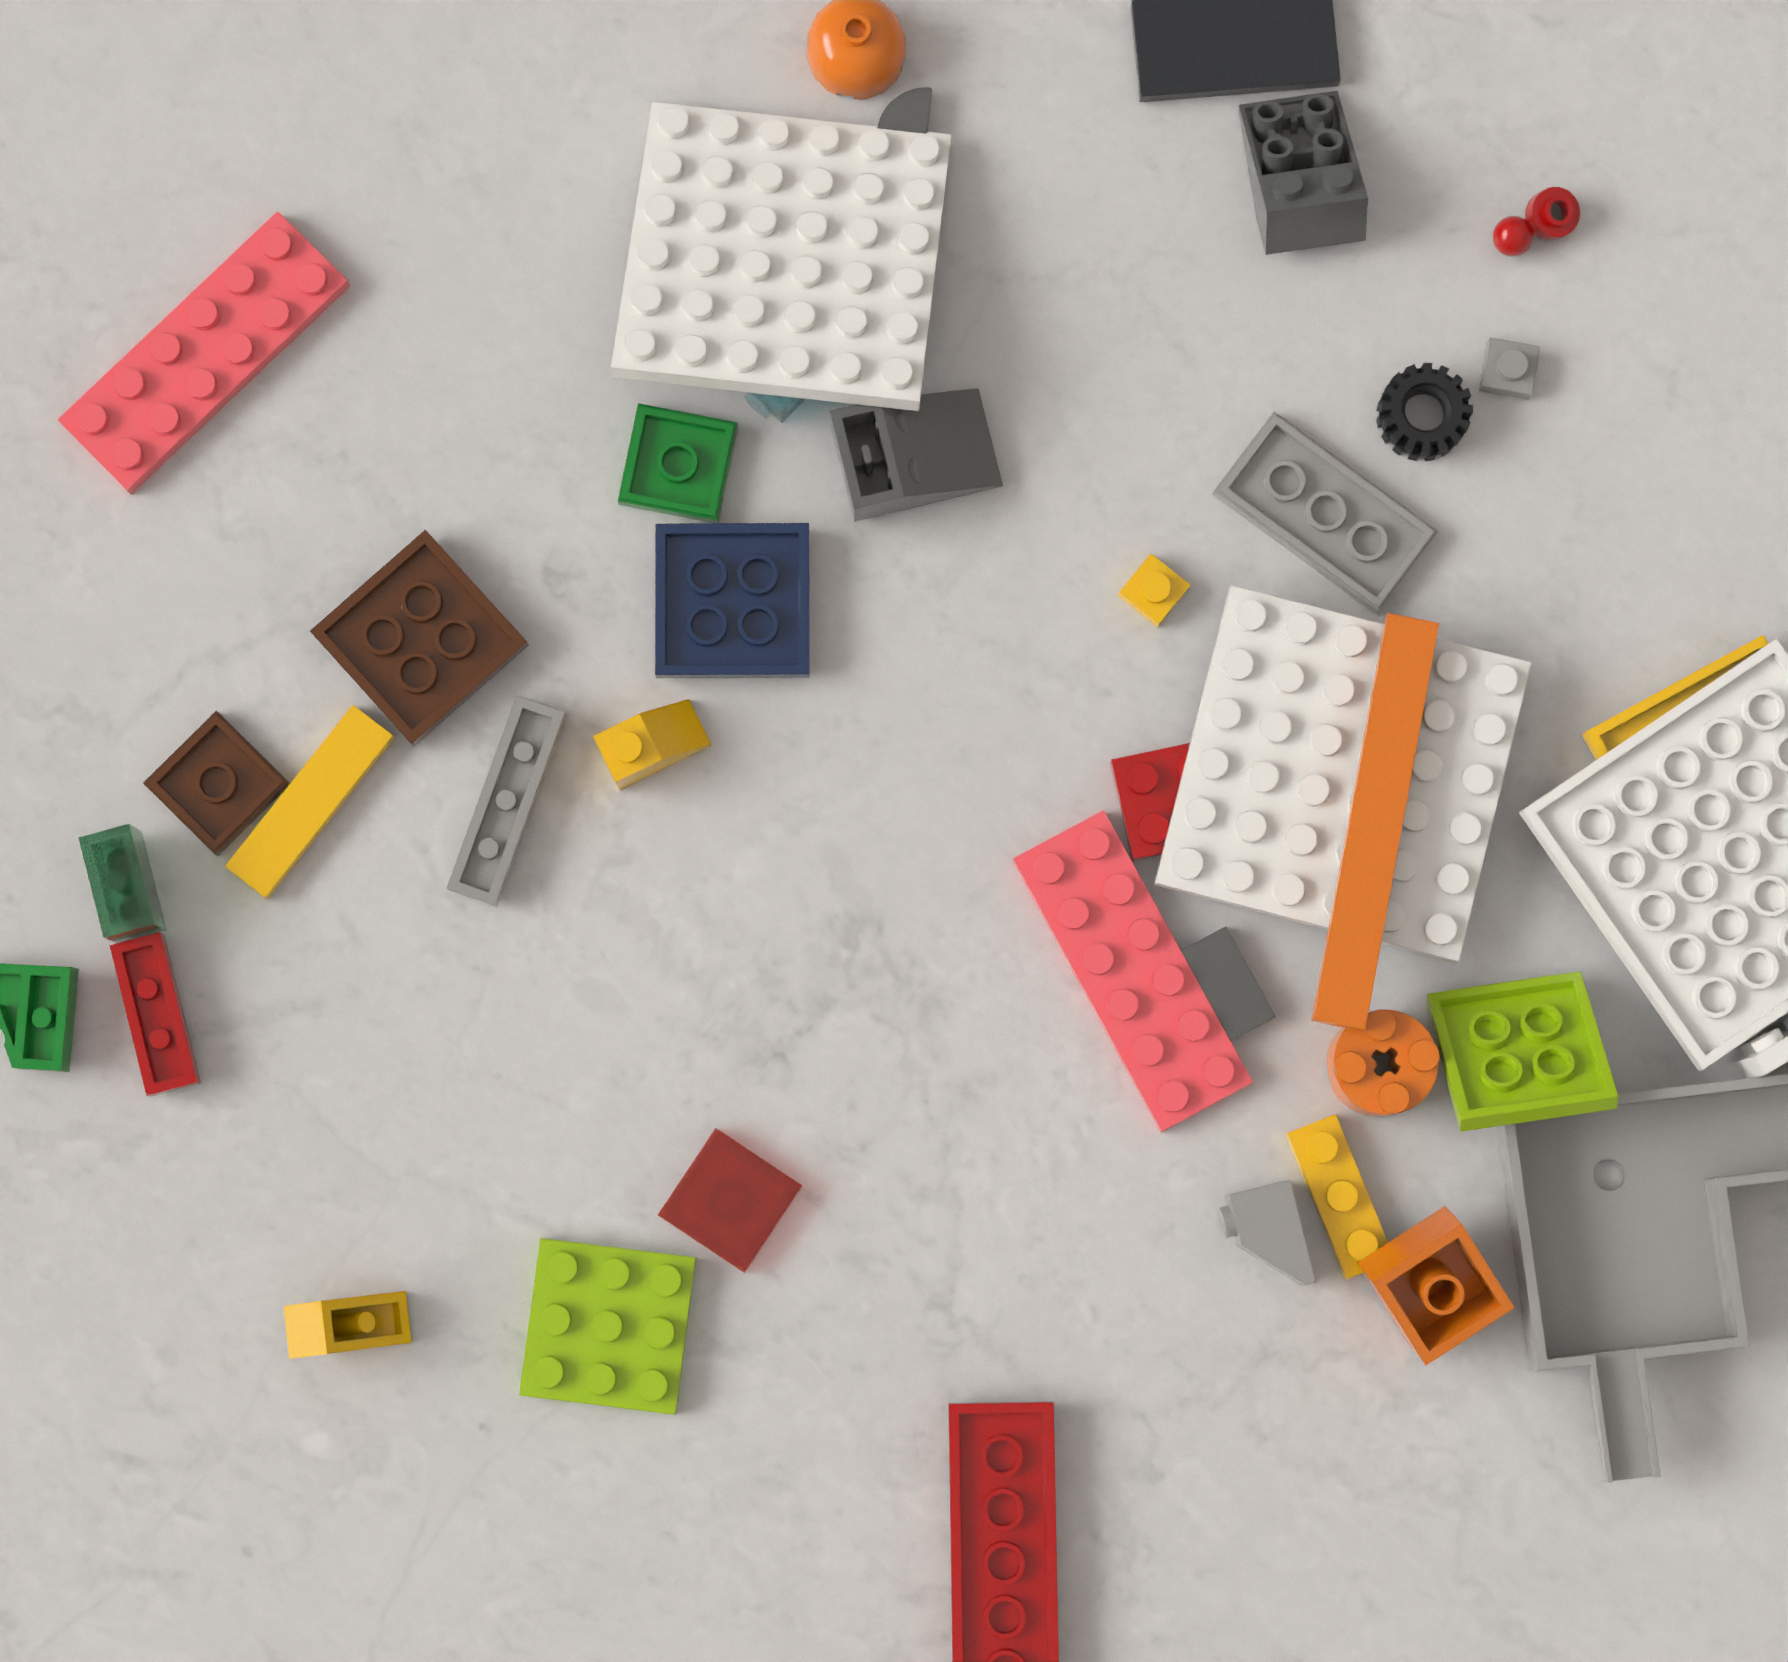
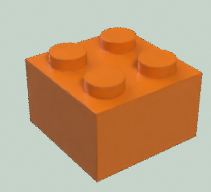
(1436, 1285)

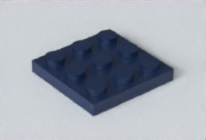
(732, 600)

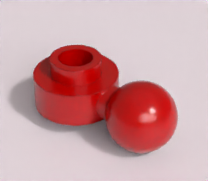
(1515, 234)

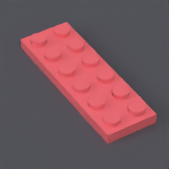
(204, 352)
(1132, 971)

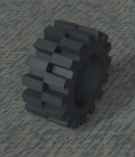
(1433, 383)

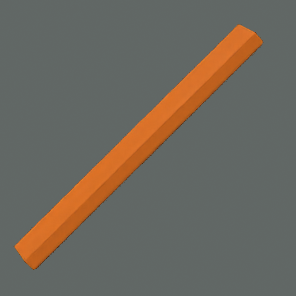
(1375, 822)

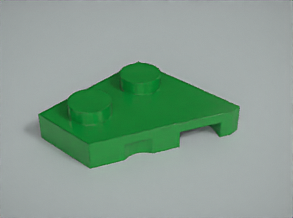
(38, 1015)

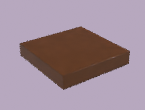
(216, 783)

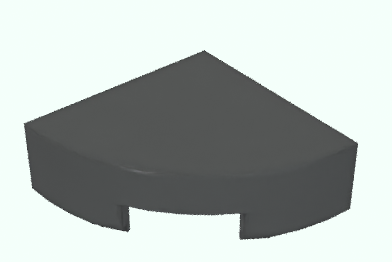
(908, 112)

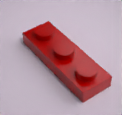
(155, 1014)

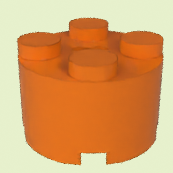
(1412, 1059)

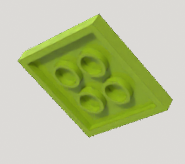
(1521, 1051)
(607, 1326)

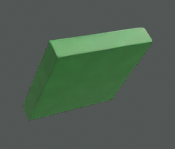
(678, 463)

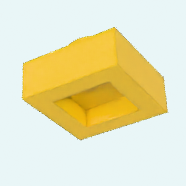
(1154, 590)

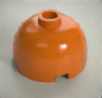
(856, 48)

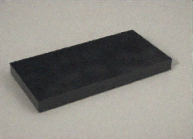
(1232, 47)

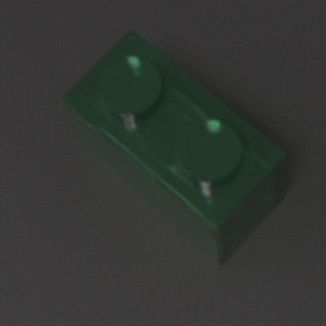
(122, 883)

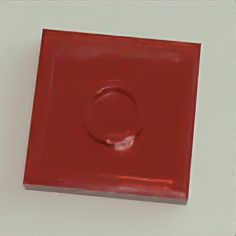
(730, 1200)

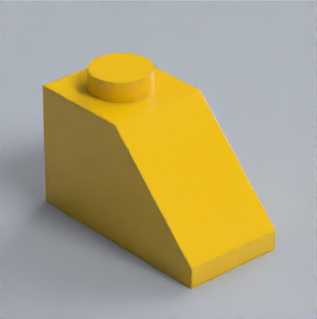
(651, 742)
(347, 1324)

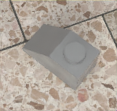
(1269, 1229)

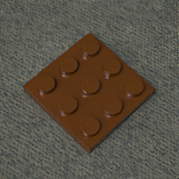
(419, 638)

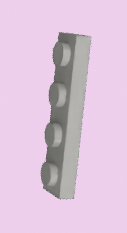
(506, 801)

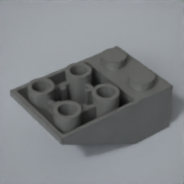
(1303, 173)
(914, 457)

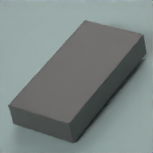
(1228, 983)

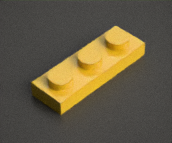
(1337, 1192)

